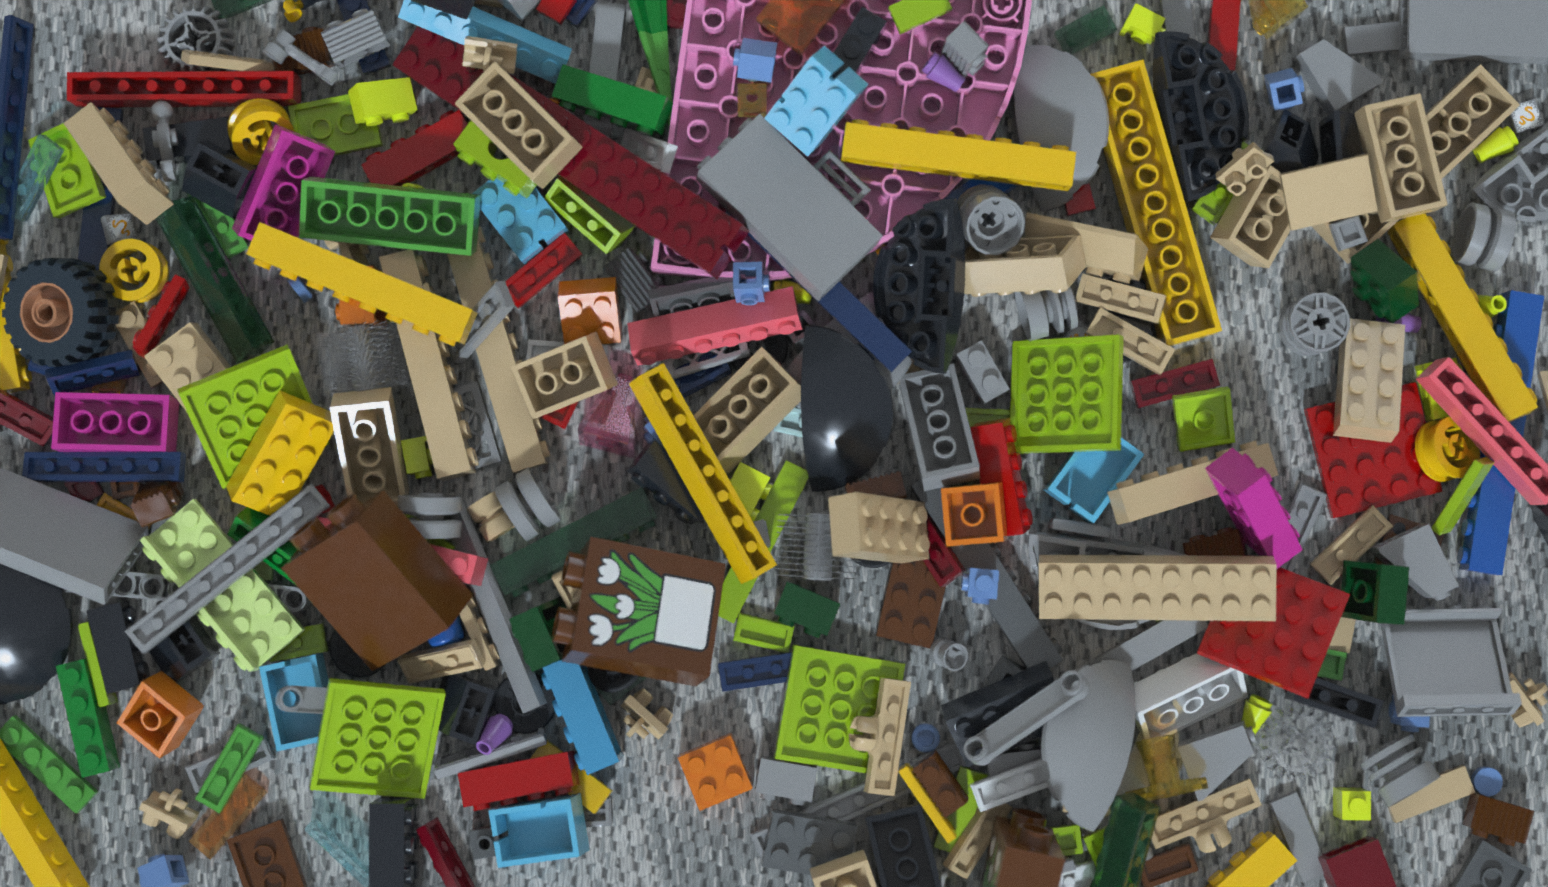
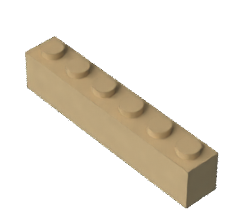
(1178, 486)

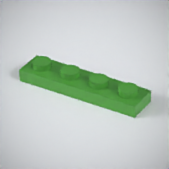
(46, 764)

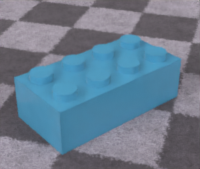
(583, 714)

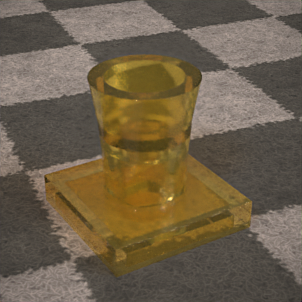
(1162, 770)

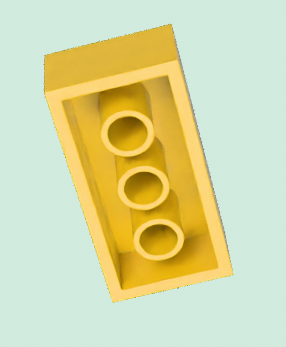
(281, 454)

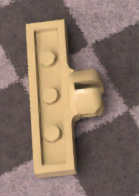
(883, 736)
(1206, 817)

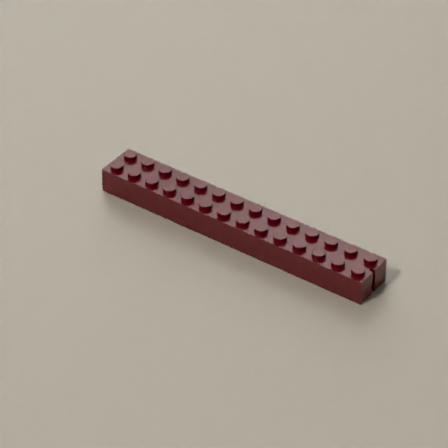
(600, 168)

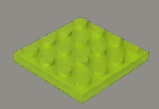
(1067, 394)
(234, 402)
(821, 701)
(376, 738)

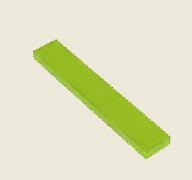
(779, 501)

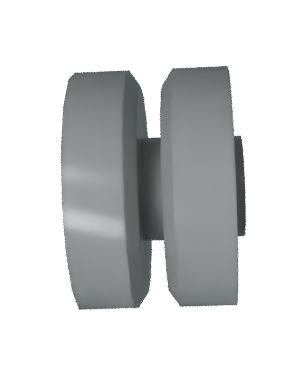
(1483, 236)
(525, 505)
(430, 514)

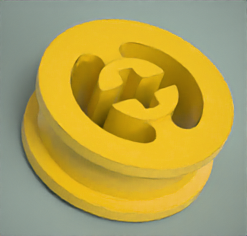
(253, 121)
(152, 272)
(1442, 443)

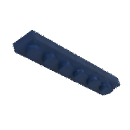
(104, 466)

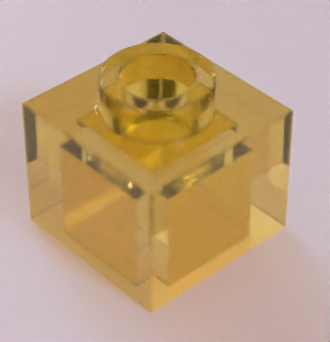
(752, 109)

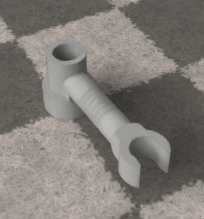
(283, 46)

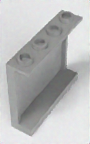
(1449, 663)

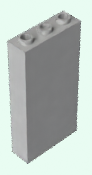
(1474, 30)
(788, 206)
(65, 538)

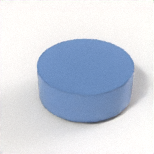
(300, 288)
(925, 737)
(1486, 781)

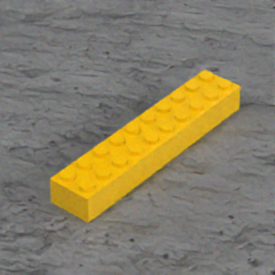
(1155, 205)

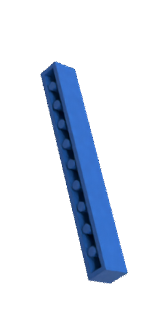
(1491, 506)

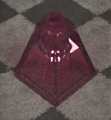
(611, 420)

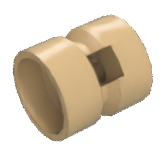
(492, 517)

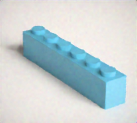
(534, 52)

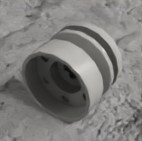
(999, 229)
(1044, 308)
(1302, 336)
(1399, 770)

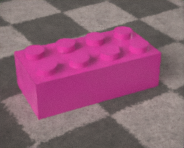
(277, 182)
(114, 422)
(1254, 506)

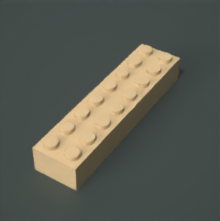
(1456, 128)
(433, 380)
(1157, 587)

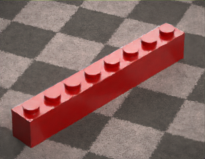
(182, 88)

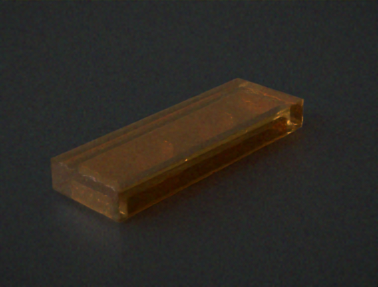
(222, 825)

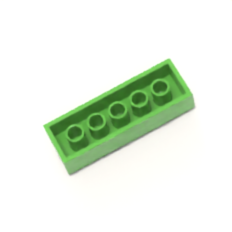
(389, 216)

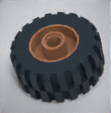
(60, 311)

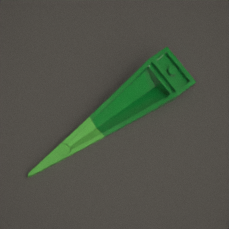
(651, 24)

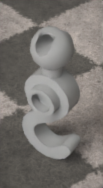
(165, 138)

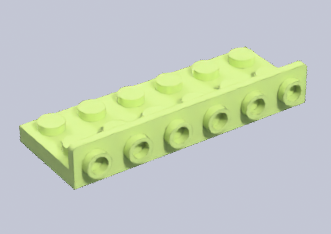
(245, 615)

